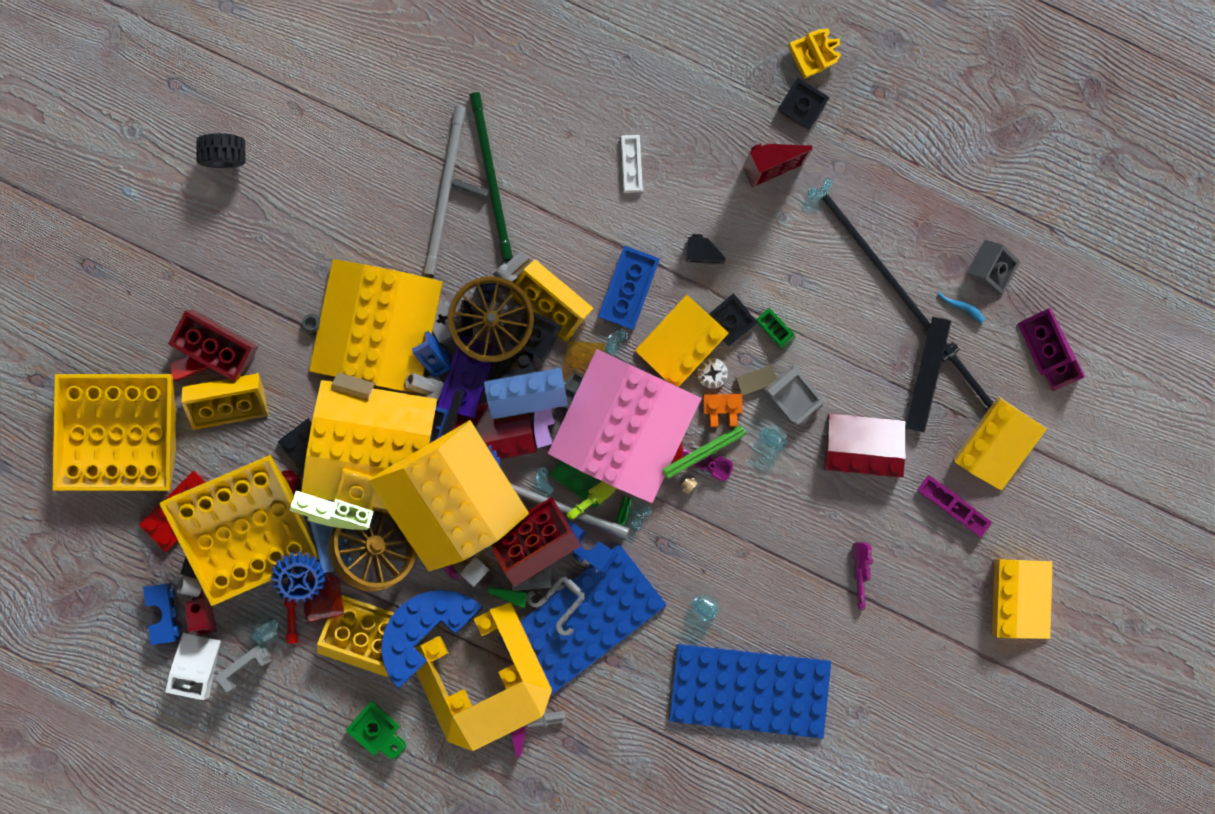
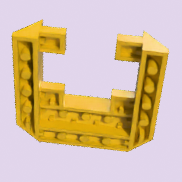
(501, 714)

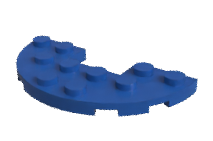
(414, 622)

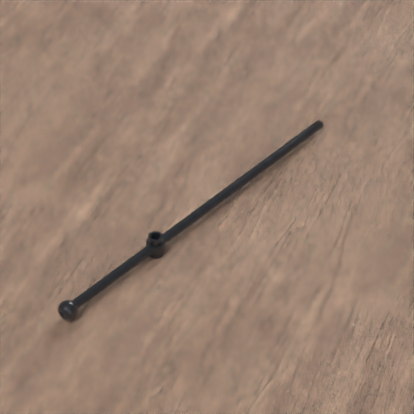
(951, 349)

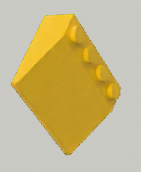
(681, 341)
(999, 444)
(1022, 599)
(356, 636)

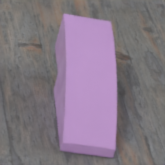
(542, 420)

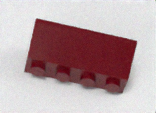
(212, 345)

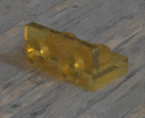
(581, 352)

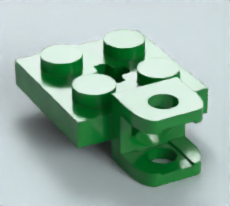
(385, 736)

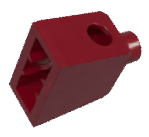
(200, 621)

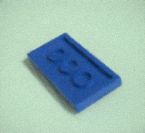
(629, 287)

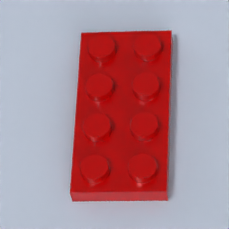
(156, 523)

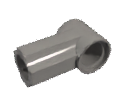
(513, 268)
(426, 386)
(187, 585)

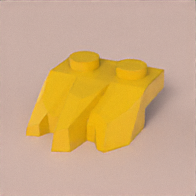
(814, 52)

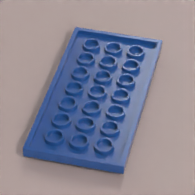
(611, 610)
(750, 691)

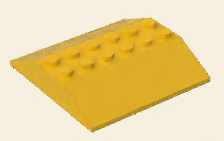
(373, 323)
(114, 432)
(362, 435)
(450, 498)
(238, 528)

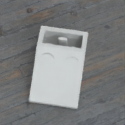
(193, 667)

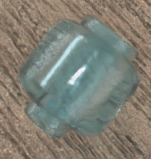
(773, 439)
(705, 607)
(265, 631)

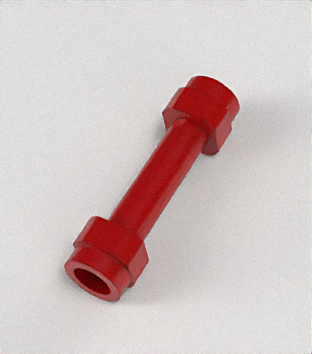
(291, 636)

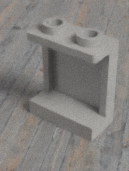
(795, 395)
(228, 679)

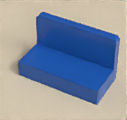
(432, 355)

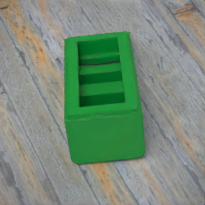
(787, 340)
(515, 597)

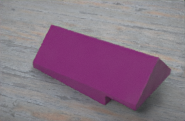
(1051, 350)

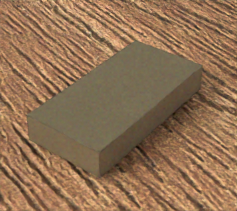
(756, 380)
(353, 386)

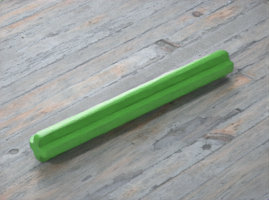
(703, 452)

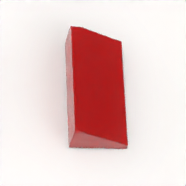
(185, 368)

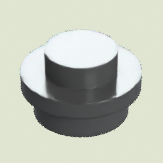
(311, 323)

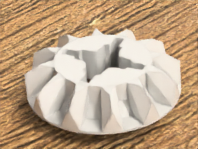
(717, 365)

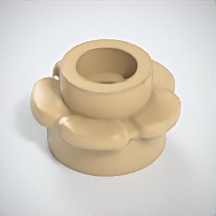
(688, 485)

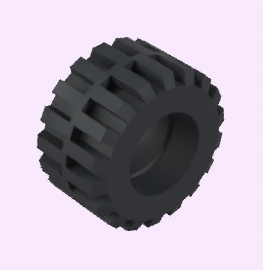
(220, 150)

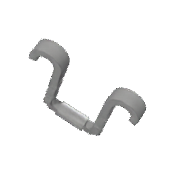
(574, 588)

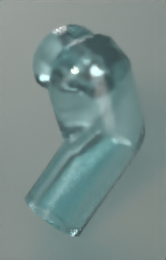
(821, 192)
(615, 338)
(541, 481)
(637, 517)

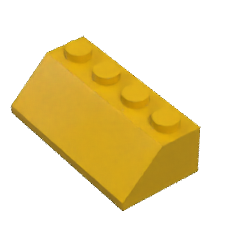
(552, 299)
(224, 401)

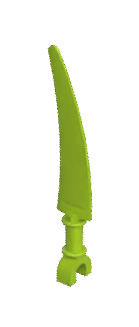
(598, 493)

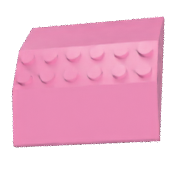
(624, 426)

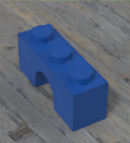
(599, 557)
(162, 597)

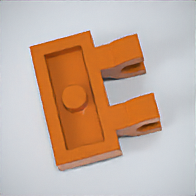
(723, 404)

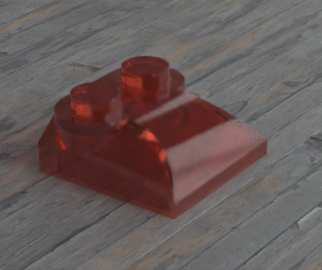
(327, 603)

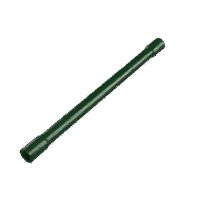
(477, 108)

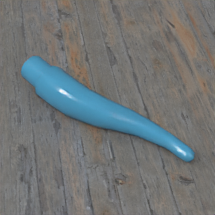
(970, 309)

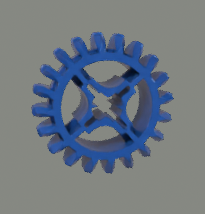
(297, 587)

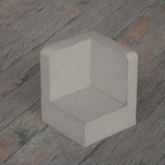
(474, 571)

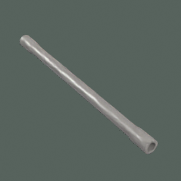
(457, 123)
(612, 528)

